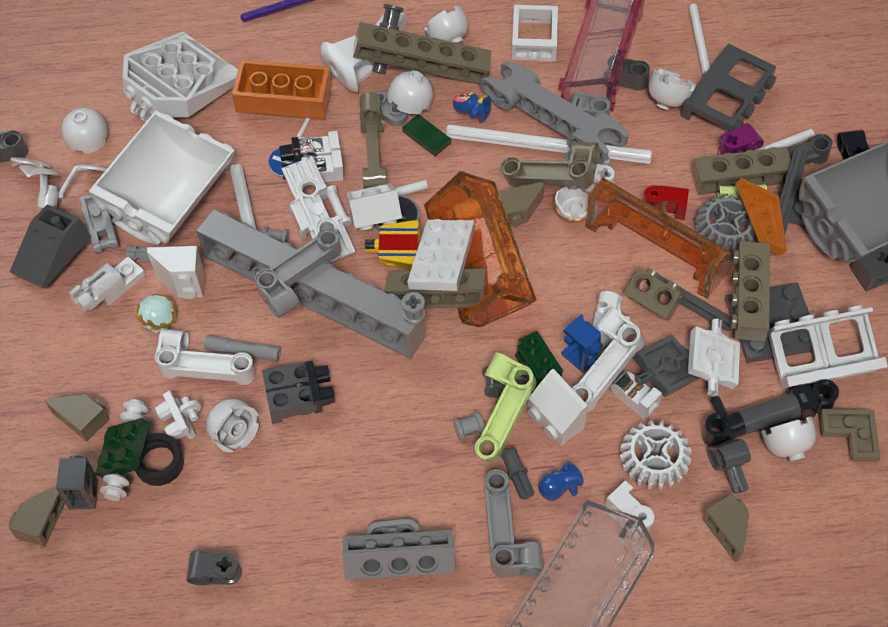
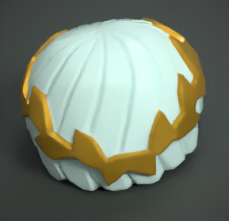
(156, 312)

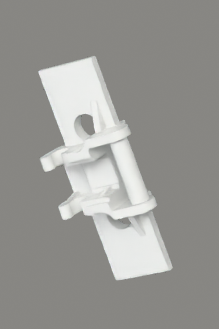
(310, 209)

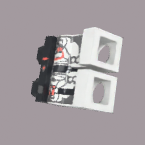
(324, 151)

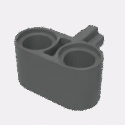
(730, 457)

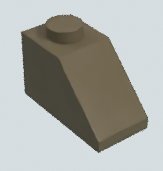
(521, 202)
(79, 413)
(37, 517)
(729, 524)

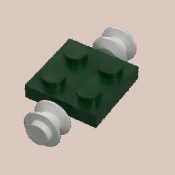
(122, 449)

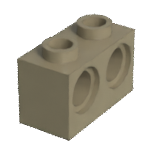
(652, 297)

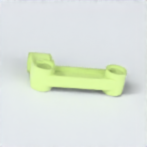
(508, 406)

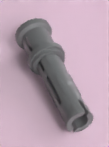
(390, 20)

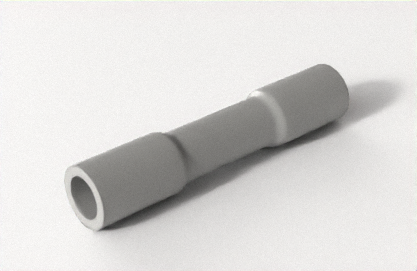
(226, 345)

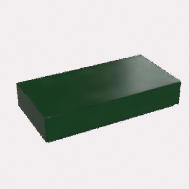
(426, 135)

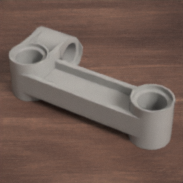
(279, 295)
(524, 558)

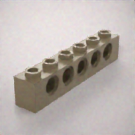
(421, 53)

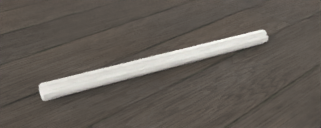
(540, 142)

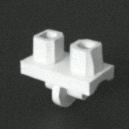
(173, 408)

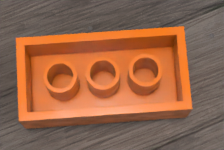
(282, 89)

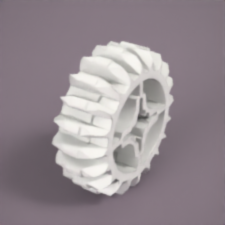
(665, 438)

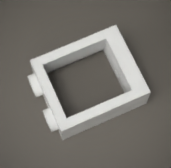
(545, 48)

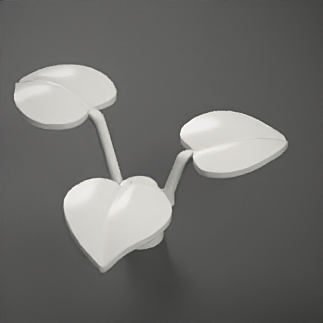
(48, 193)

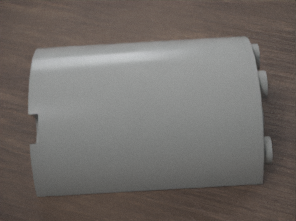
(849, 205)

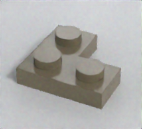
(857, 426)

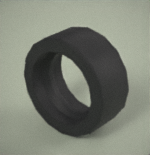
(172, 471)

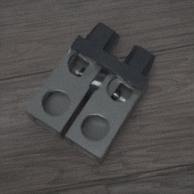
(295, 390)

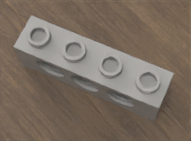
(398, 554)

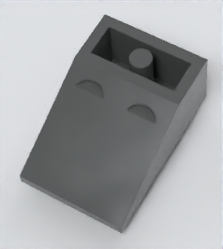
(49, 246)

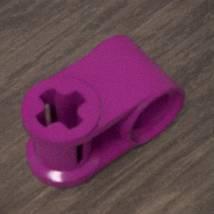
(740, 140)

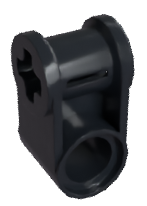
(851, 143)

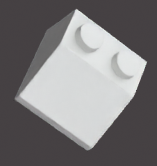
(374, 206)
(179, 269)
(557, 408)

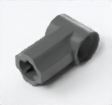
(814, 147)

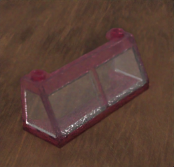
(602, 48)

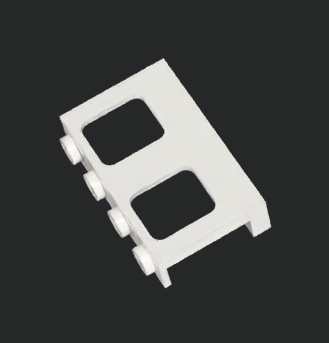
(826, 362)

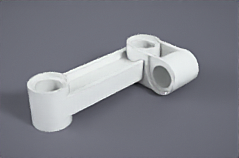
(173, 347)
(613, 358)

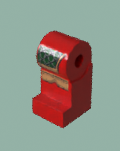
(668, 199)

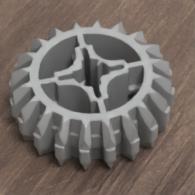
(730, 217)

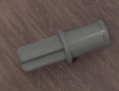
(517, 473)

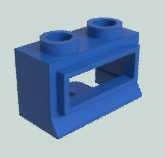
(582, 343)

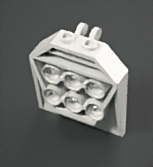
(174, 77)

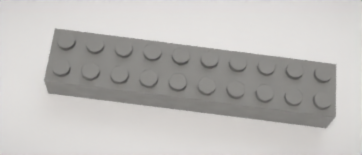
(323, 290)

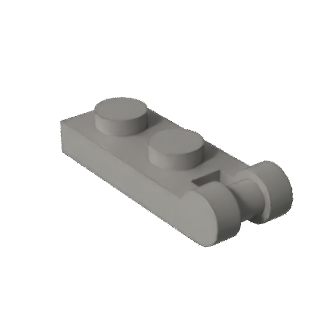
(98, 225)

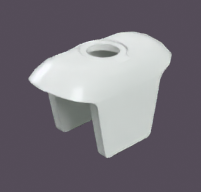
(343, 65)

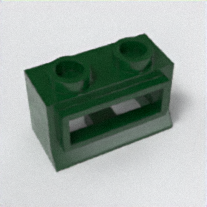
(536, 354)

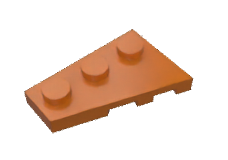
(764, 213)

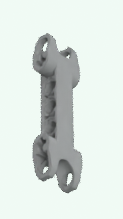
(525, 92)

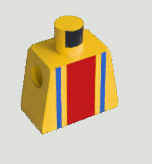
(396, 244)

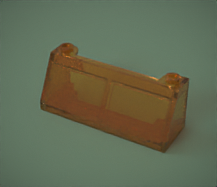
(491, 247)

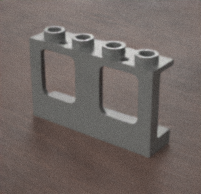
(719, 79)

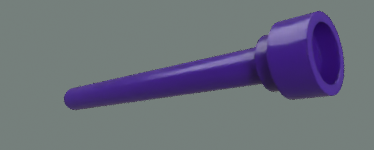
(266, 10)

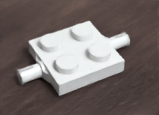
(714, 357)

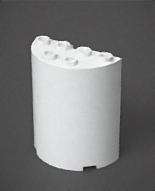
(160, 178)

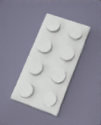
(441, 255)

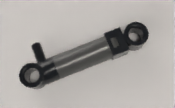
(799, 404)

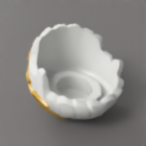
(571, 204)

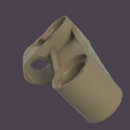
(371, 123)
(583, 159)

